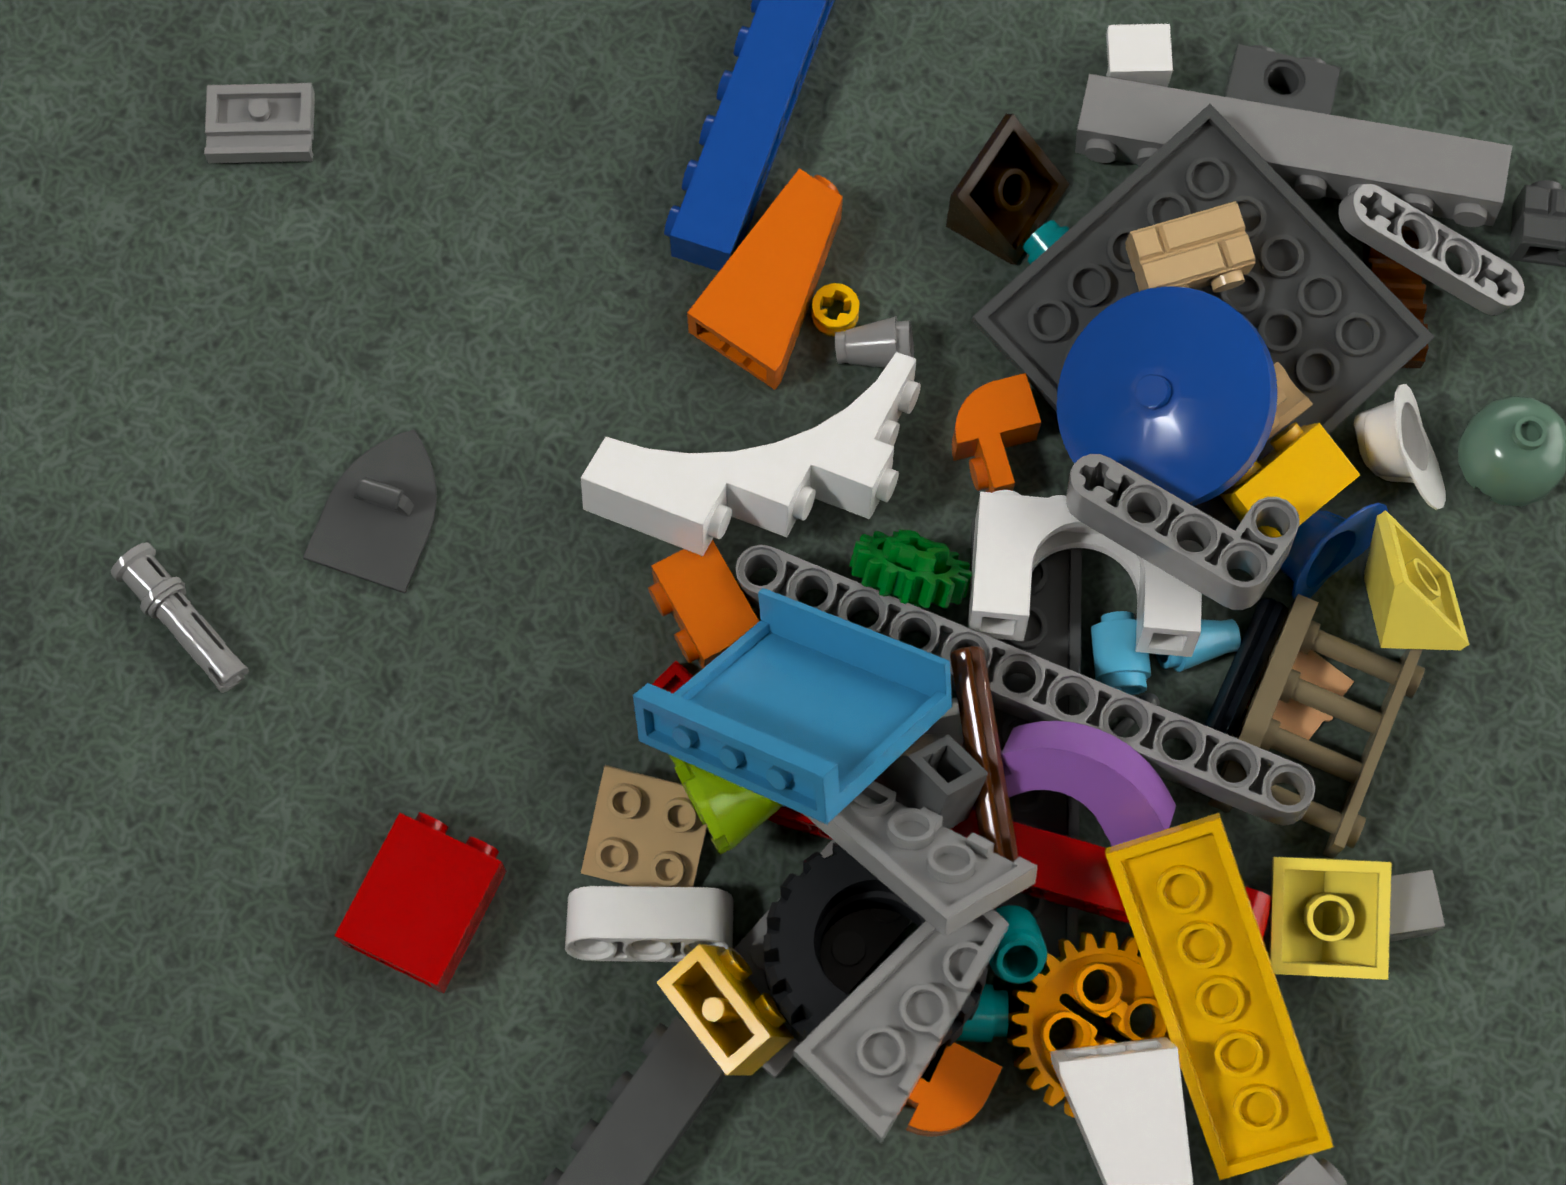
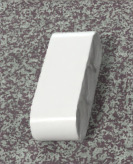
(646, 922)

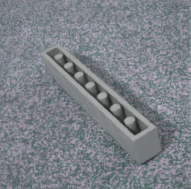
(1308, 149)

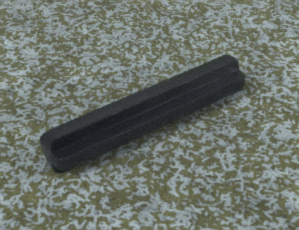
(1247, 666)

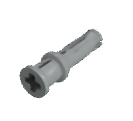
(165, 599)

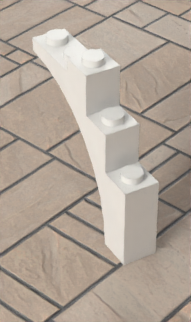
(772, 485)

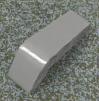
(1179, 521)

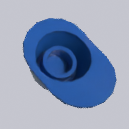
(1327, 545)

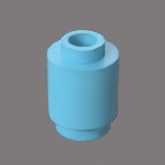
(1115, 653)

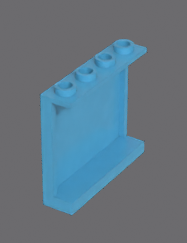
(800, 708)

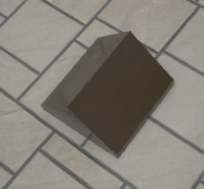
(1006, 192)

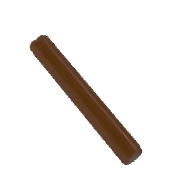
(983, 745)

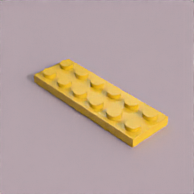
(1219, 996)

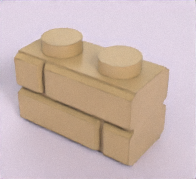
(1193, 251)

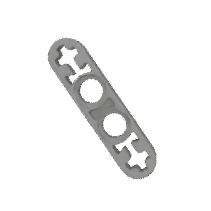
(1433, 243)

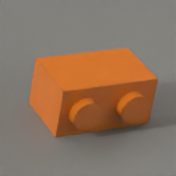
(702, 601)

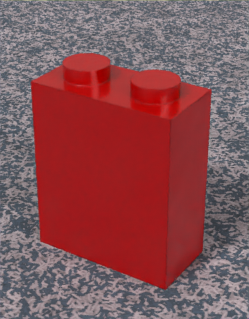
(422, 900)

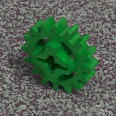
(910, 568)

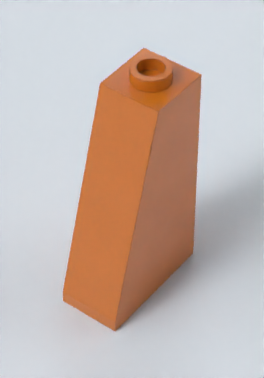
(767, 284)

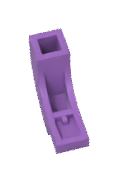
(1093, 769)

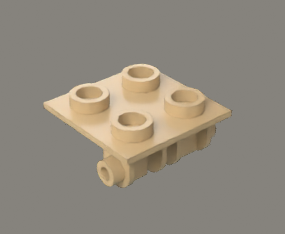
(643, 832)

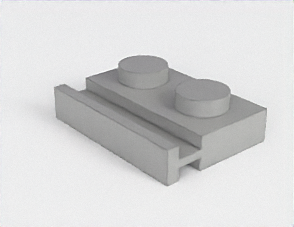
(259, 123)

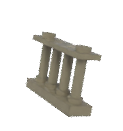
(1283, 683)

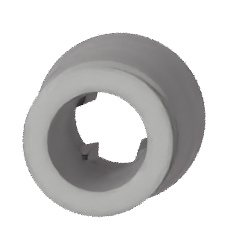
(874, 343)

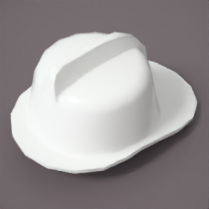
(1398, 447)

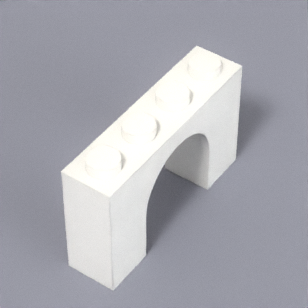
(1021, 531)

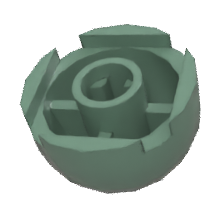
(1514, 450)

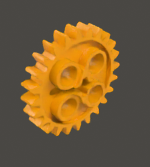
(1125, 990)

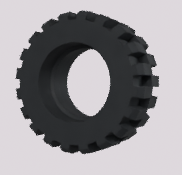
(795, 931)

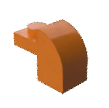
(991, 420)
(953, 1093)

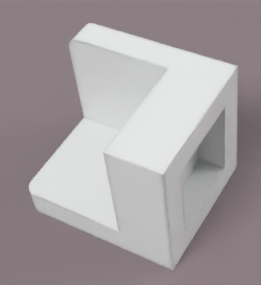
(1140, 53)

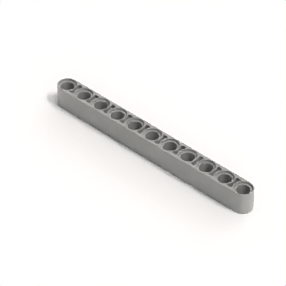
(1050, 684)

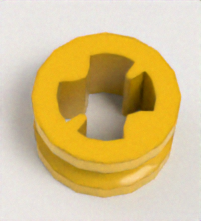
(825, 297)

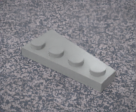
(925, 863)
(893, 1023)

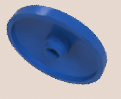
(1170, 391)

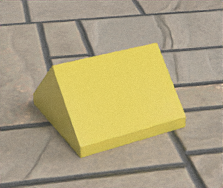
(1410, 592)
(1330, 917)

